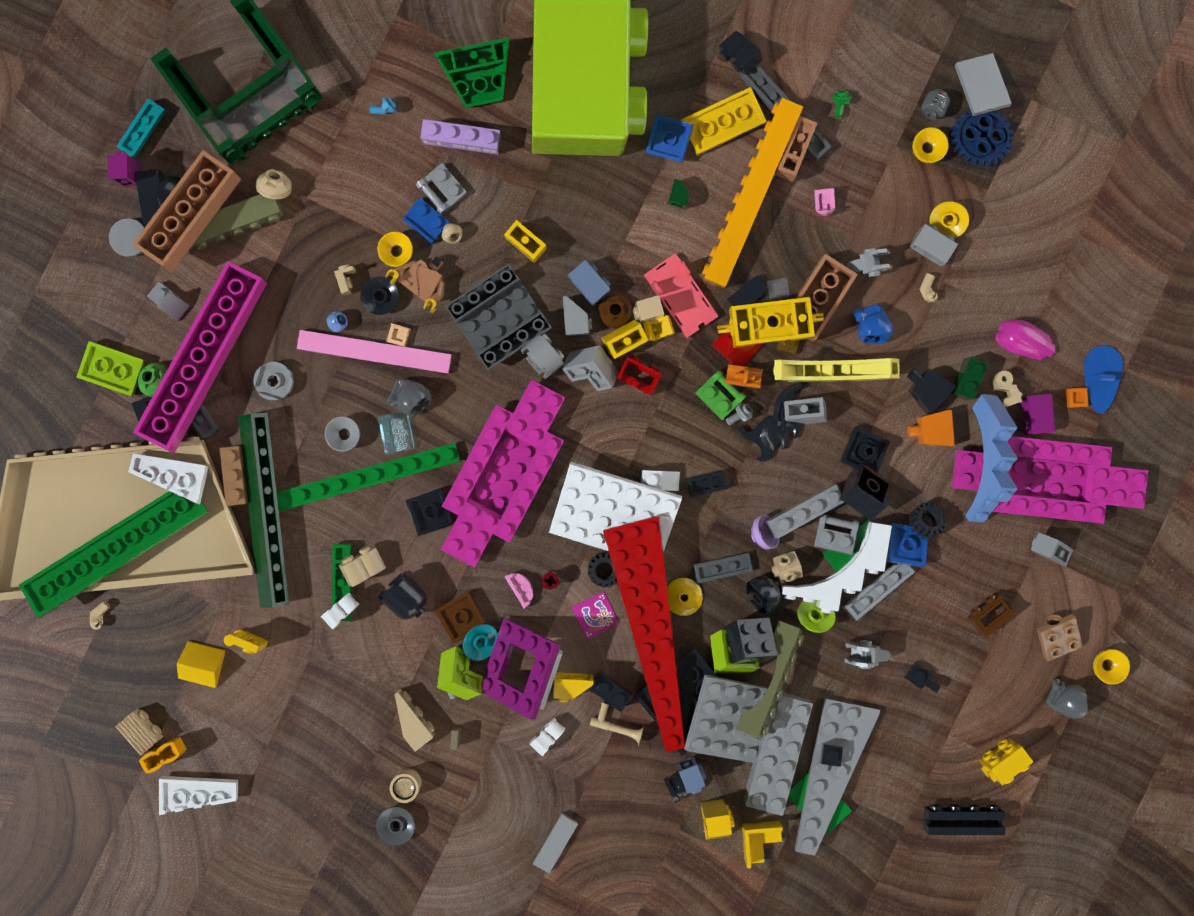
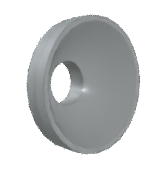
(332, 434)

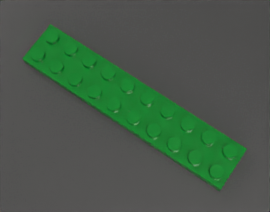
(109, 551)

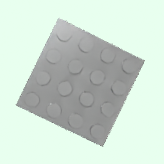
(717, 717)

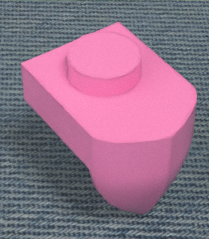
(824, 201)

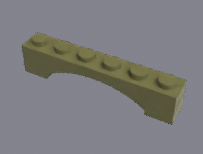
(756, 719)

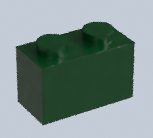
(969, 378)

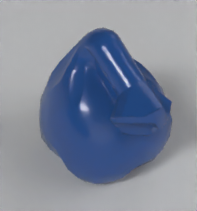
(874, 325)

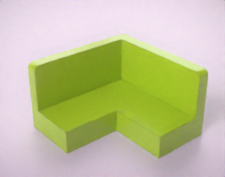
(722, 656)
(455, 675)

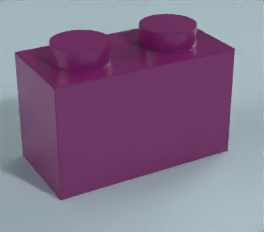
(122, 169)
(1038, 414)

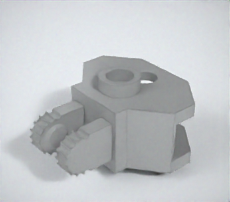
(870, 263)
(866, 655)

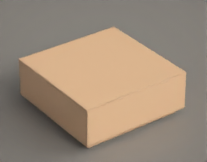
(398, 335)

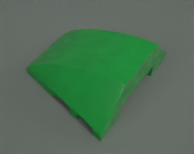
(477, 71)

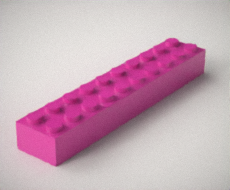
(200, 357)

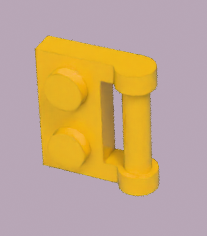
(249, 642)

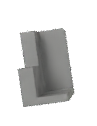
(591, 364)

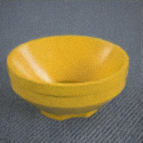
(936, 139)
(391, 240)
(1119, 669)

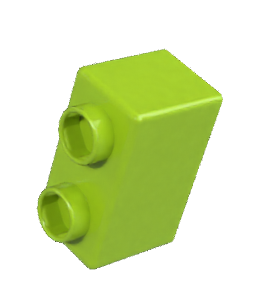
(584, 76)

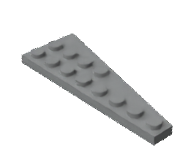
(842, 726)

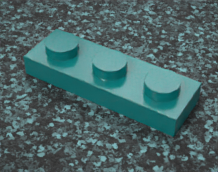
(141, 128)

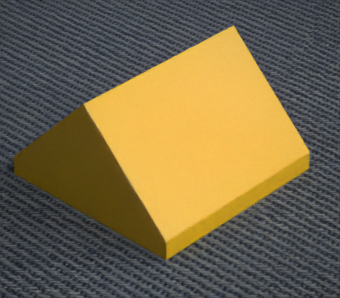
(200, 664)

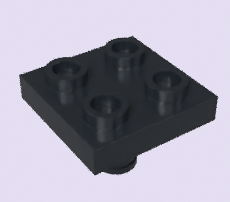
(864, 448)

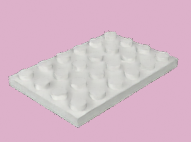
(600, 500)

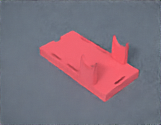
(674, 285)

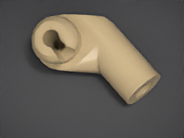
(926, 290)
(96, 615)

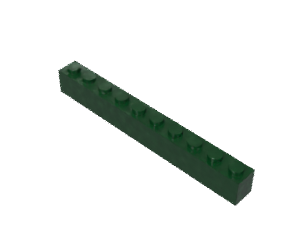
(263, 510)

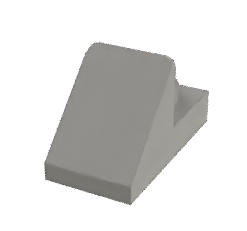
(168, 301)

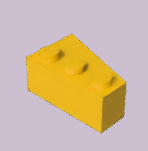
(716, 819)

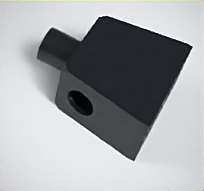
(929, 389)

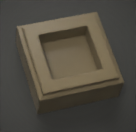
(455, 738)

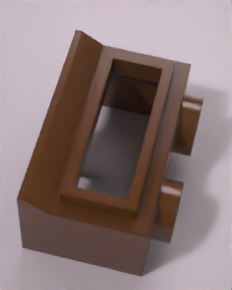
(980, 611)

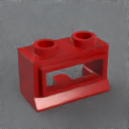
(639, 385)

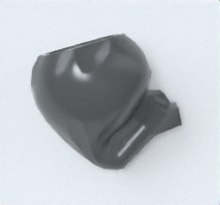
(409, 397)
(1068, 700)

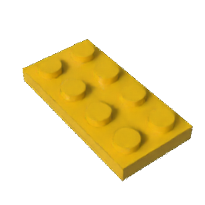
(725, 121)

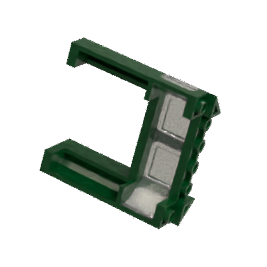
(258, 107)

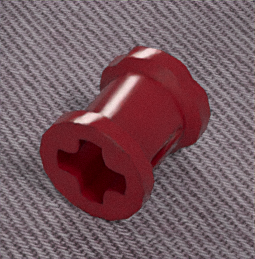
(554, 584)

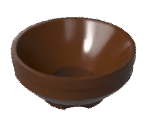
(619, 320)

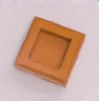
(1077, 397)

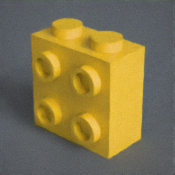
(1005, 761)

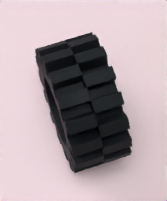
(936, 516)
(593, 574)

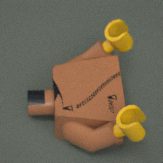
(421, 280)

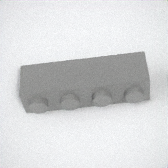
(804, 511)

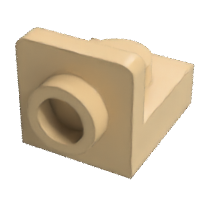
(343, 281)

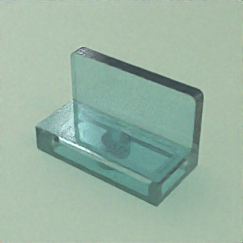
(396, 432)

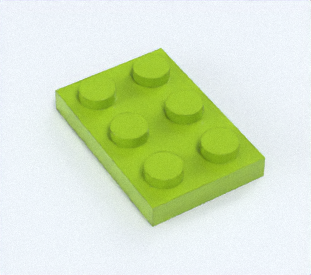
(110, 368)

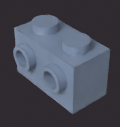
(589, 282)
(691, 775)

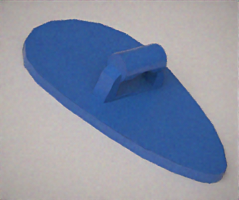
(1102, 376)

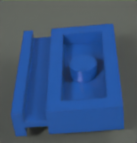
(425, 220)

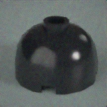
(765, 593)

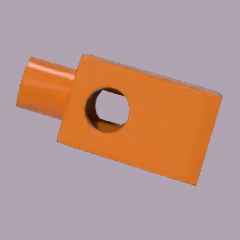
(934, 429)

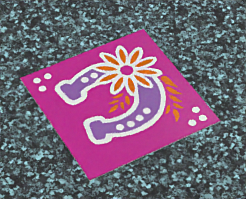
(595, 615)

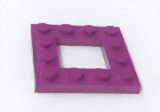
(546, 652)

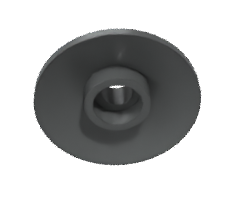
(391, 834)

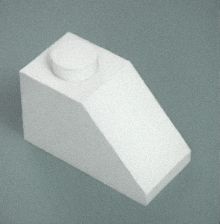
(661, 479)

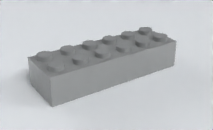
(778, 756)

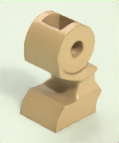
(1003, 382)

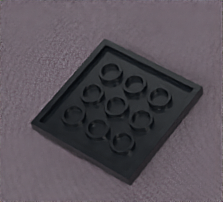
(690, 676)

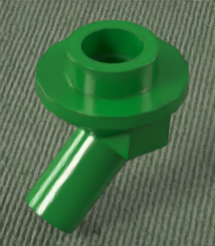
(841, 98)

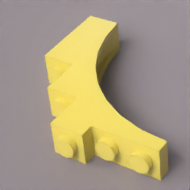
(836, 370)

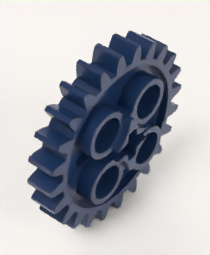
(969, 147)

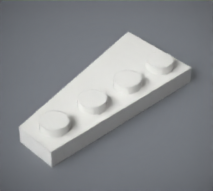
(176, 476)

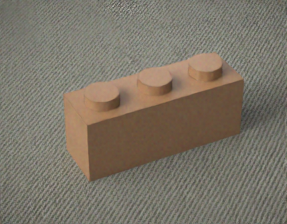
(233, 475)

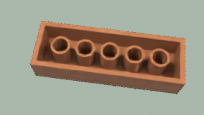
(187, 211)

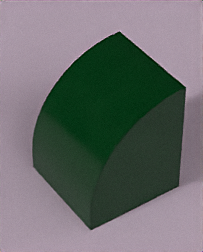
(679, 195)

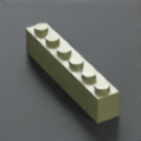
(237, 218)

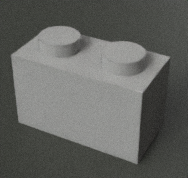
(933, 244)

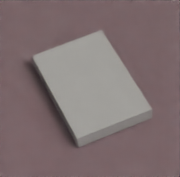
(983, 84)

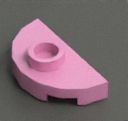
(521, 587)

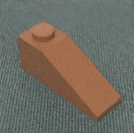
(796, 149)

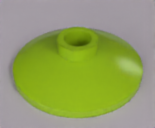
(821, 624)

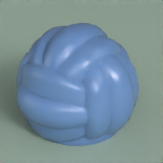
(337, 321)

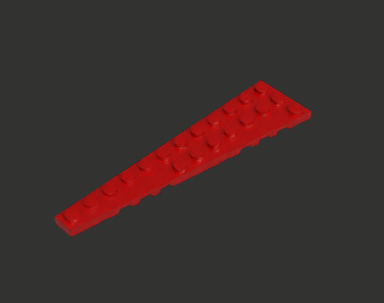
(641, 577)

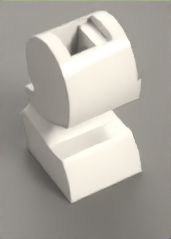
(340, 611)
(547, 736)

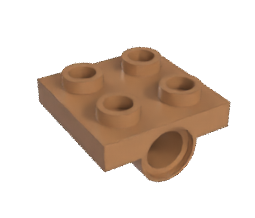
(1059, 636)

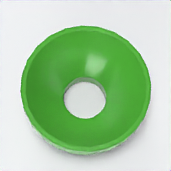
(158, 371)

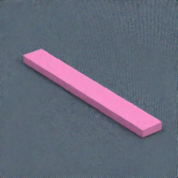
(374, 351)

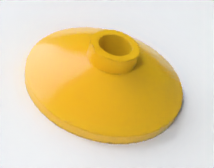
(950, 227)
(691, 589)

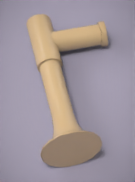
(601, 723)

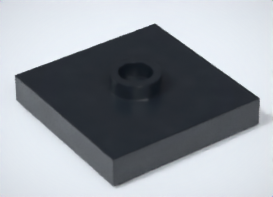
(428, 512)

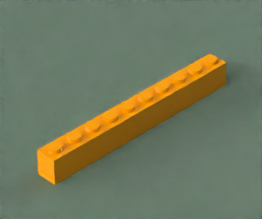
(753, 192)

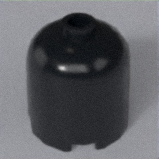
(404, 597)

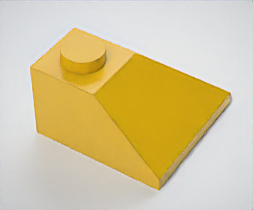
(571, 685)

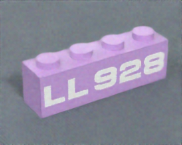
(460, 136)

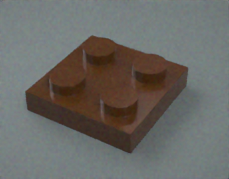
(460, 616)

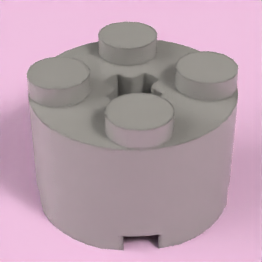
(543, 356)

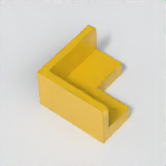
(755, 835)

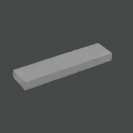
(878, 589)

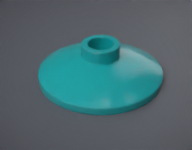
(483, 648)

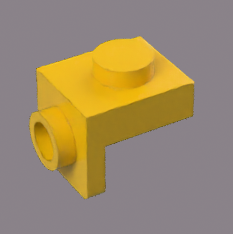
(658, 328)

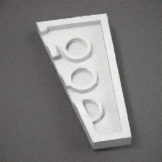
(191, 792)

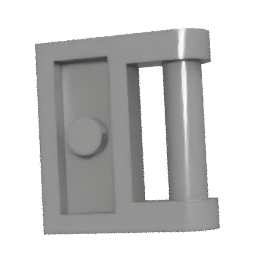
(446, 184)
(836, 540)

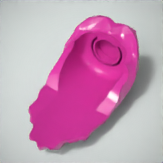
(1025, 339)

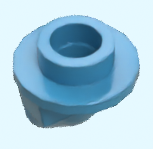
(387, 106)

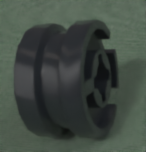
(676, 787)

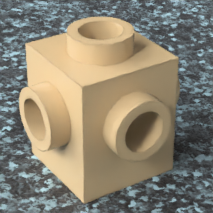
(787, 567)

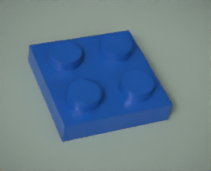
(669, 138)
(906, 547)

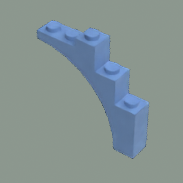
(998, 457)

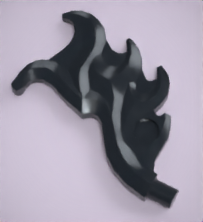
(774, 429)

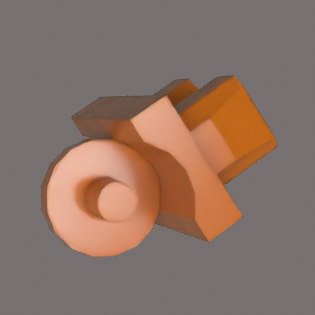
(744, 376)

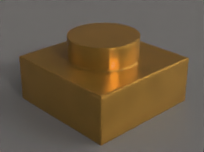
(788, 346)

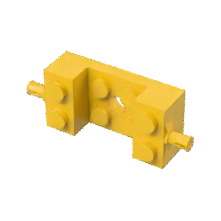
(750, 326)

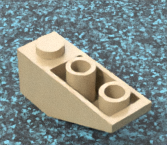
(413, 725)

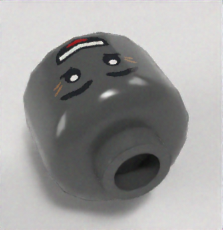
(935, 104)

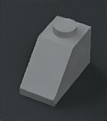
(575, 319)
(806, 411)
(1051, 549)

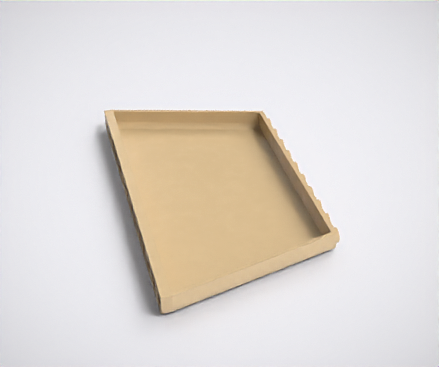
(70, 498)

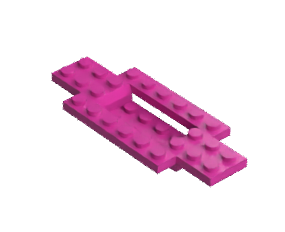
(508, 478)
(1058, 487)

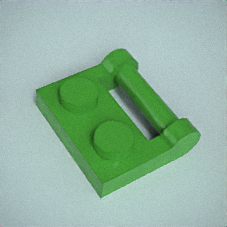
(716, 399)

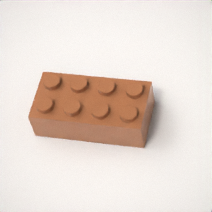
(826, 289)

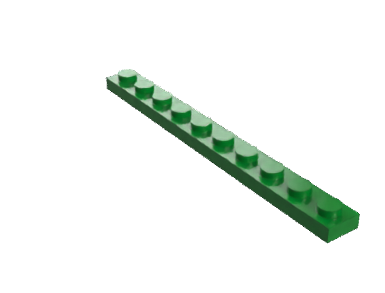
(367, 476)

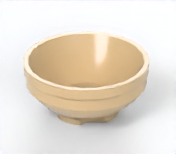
(273, 188)

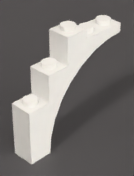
(827, 592)

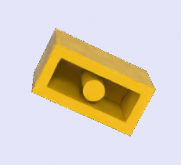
(525, 241)
(624, 339)

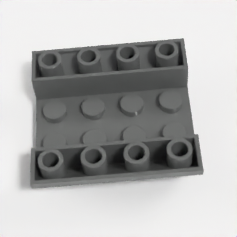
(498, 317)

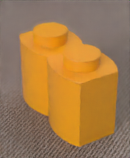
(162, 755)

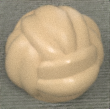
(452, 233)

